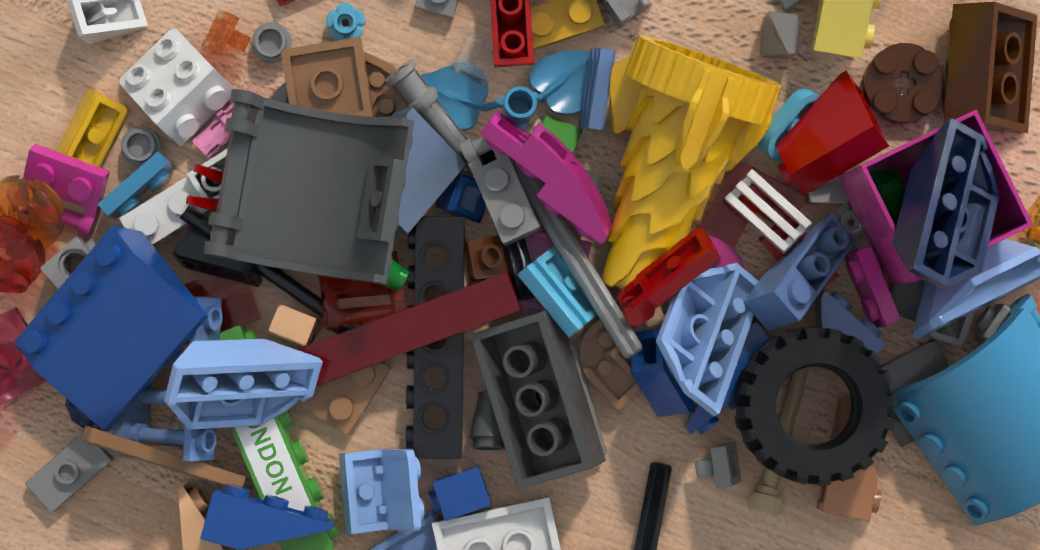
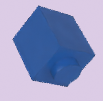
(459, 493)

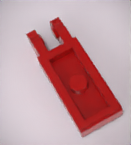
(667, 276)

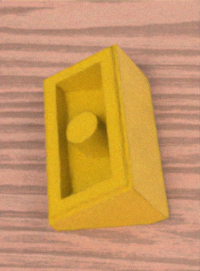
(93, 128)

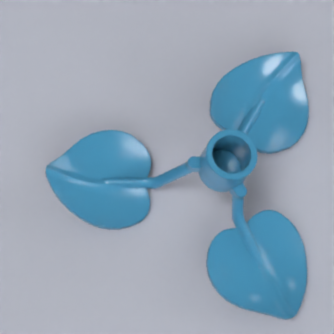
(557, 78)

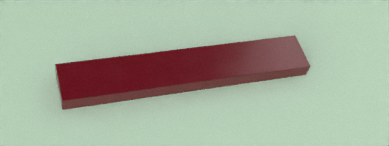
(415, 327)

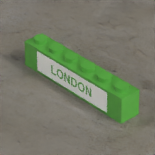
(279, 467)

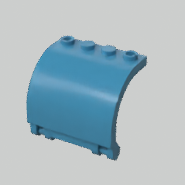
(984, 420)

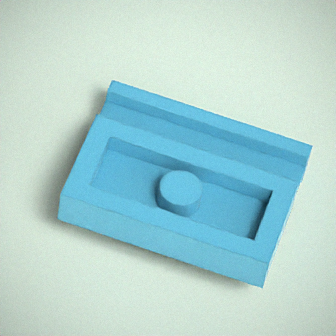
(558, 291)

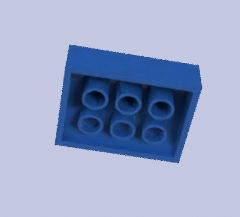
(111, 326)

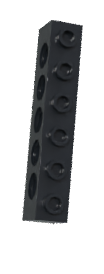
(447, 440)

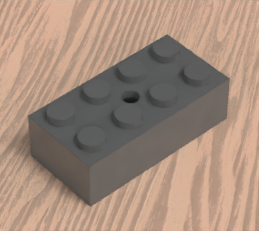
(539, 436)

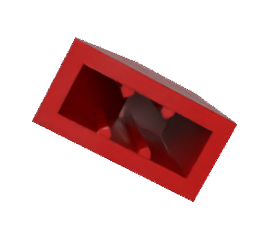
(830, 137)

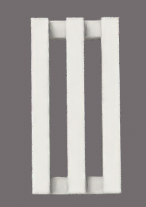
(743, 188)

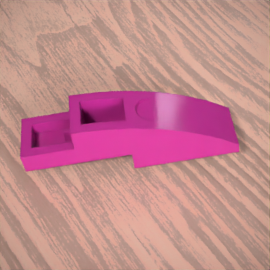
(566, 183)

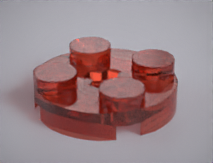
(26, 255)

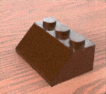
(991, 65)

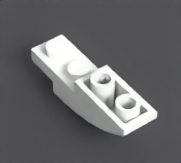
(161, 214)

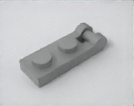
(501, 192)

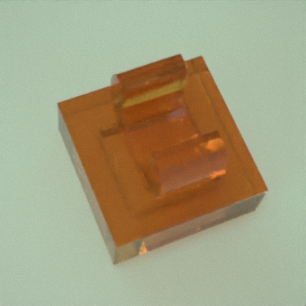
(223, 33)

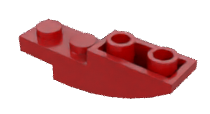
(512, 33)

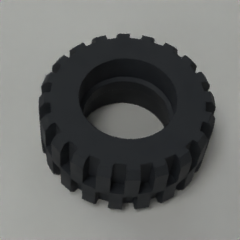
(868, 418)

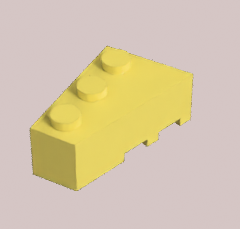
(844, 27)

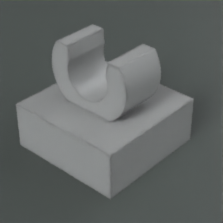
(721, 465)

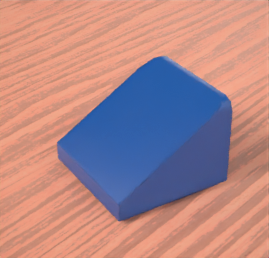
(463, 198)

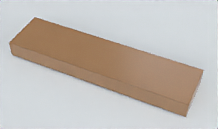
(160, 457)

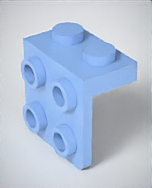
(381, 490)

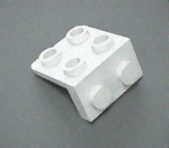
(176, 86)

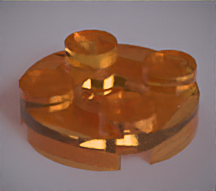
(39, 200)

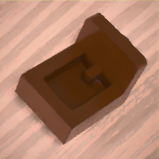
(485, 257)

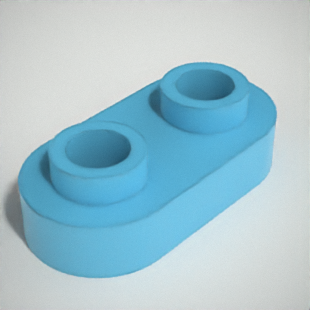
(786, 119)

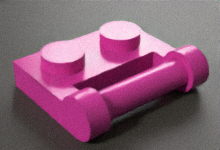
(72, 181)

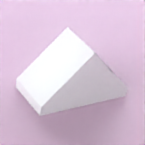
(106, 18)

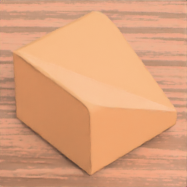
(293, 326)

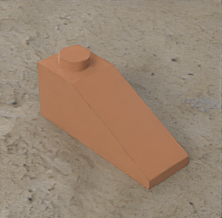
(857, 495)

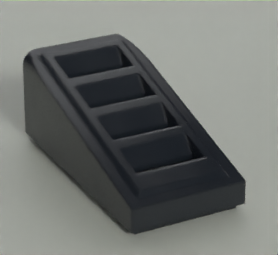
(190, 255)

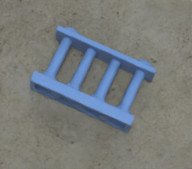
(134, 423)

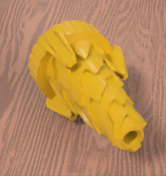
(688, 128)

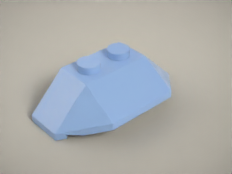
(1005, 270)
(707, 333)
(239, 382)

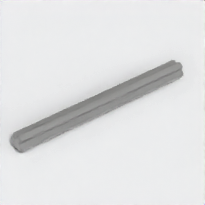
(582, 270)

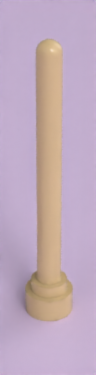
(767, 495)

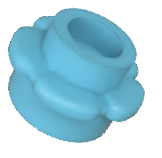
(343, 12)

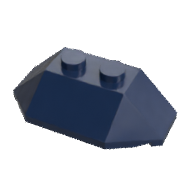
(948, 208)

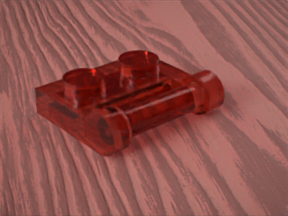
(337, 288)

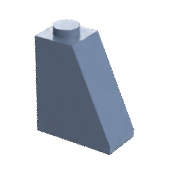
(428, 171)

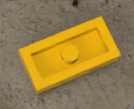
(564, 20)

